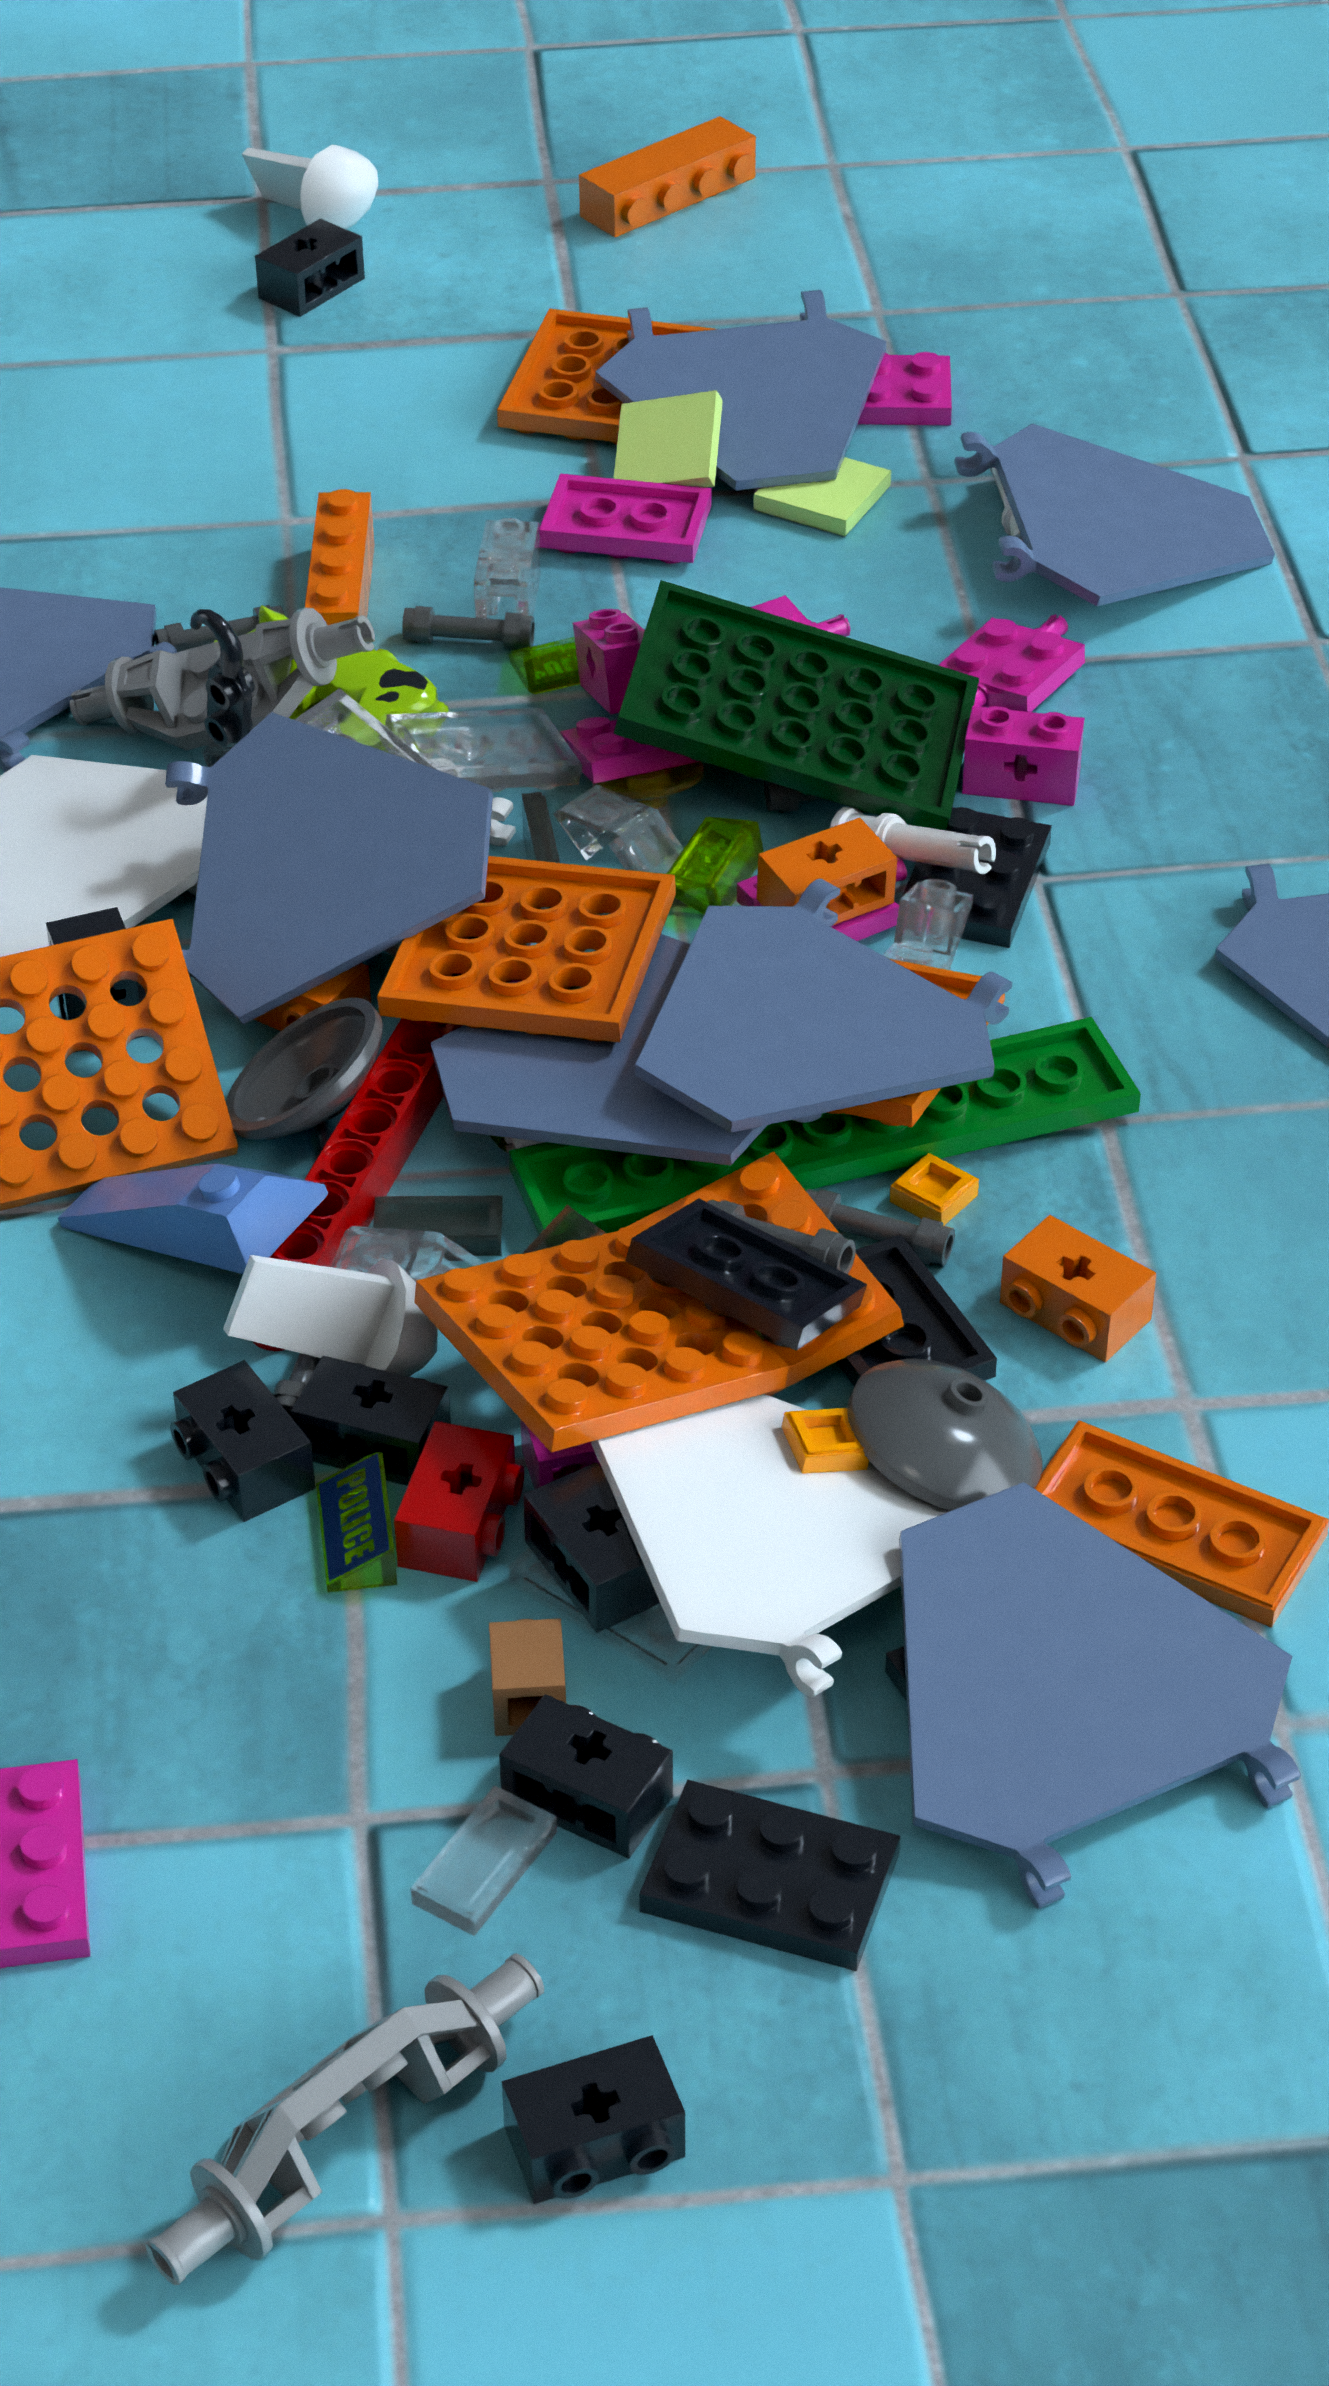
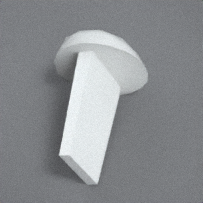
(330, 186)
(334, 1313)

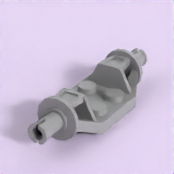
(180, 678)
(268, 2141)

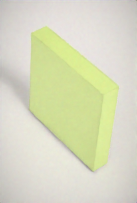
(670, 440)
(827, 504)

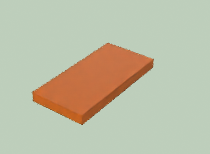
(1186, 1521)

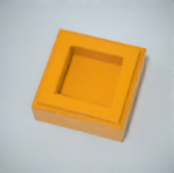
(934, 1189)
(823, 1441)

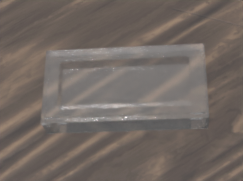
(483, 1860)

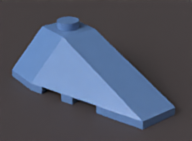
(197, 1212)

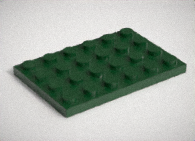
(798, 707)

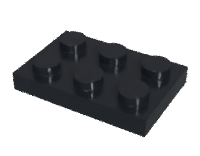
(1006, 888)
(746, 1274)
(931, 1320)
(770, 1874)

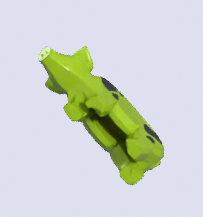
(373, 681)

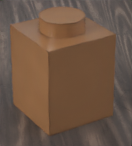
(524, 1667)

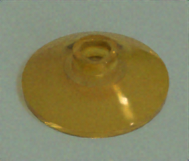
(656, 786)

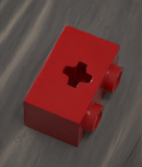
(457, 1501)

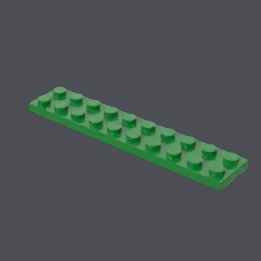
(1038, 1087)

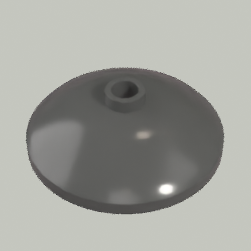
(306, 1071)
(942, 1432)

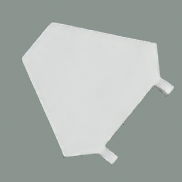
(89, 842)
(747, 1541)

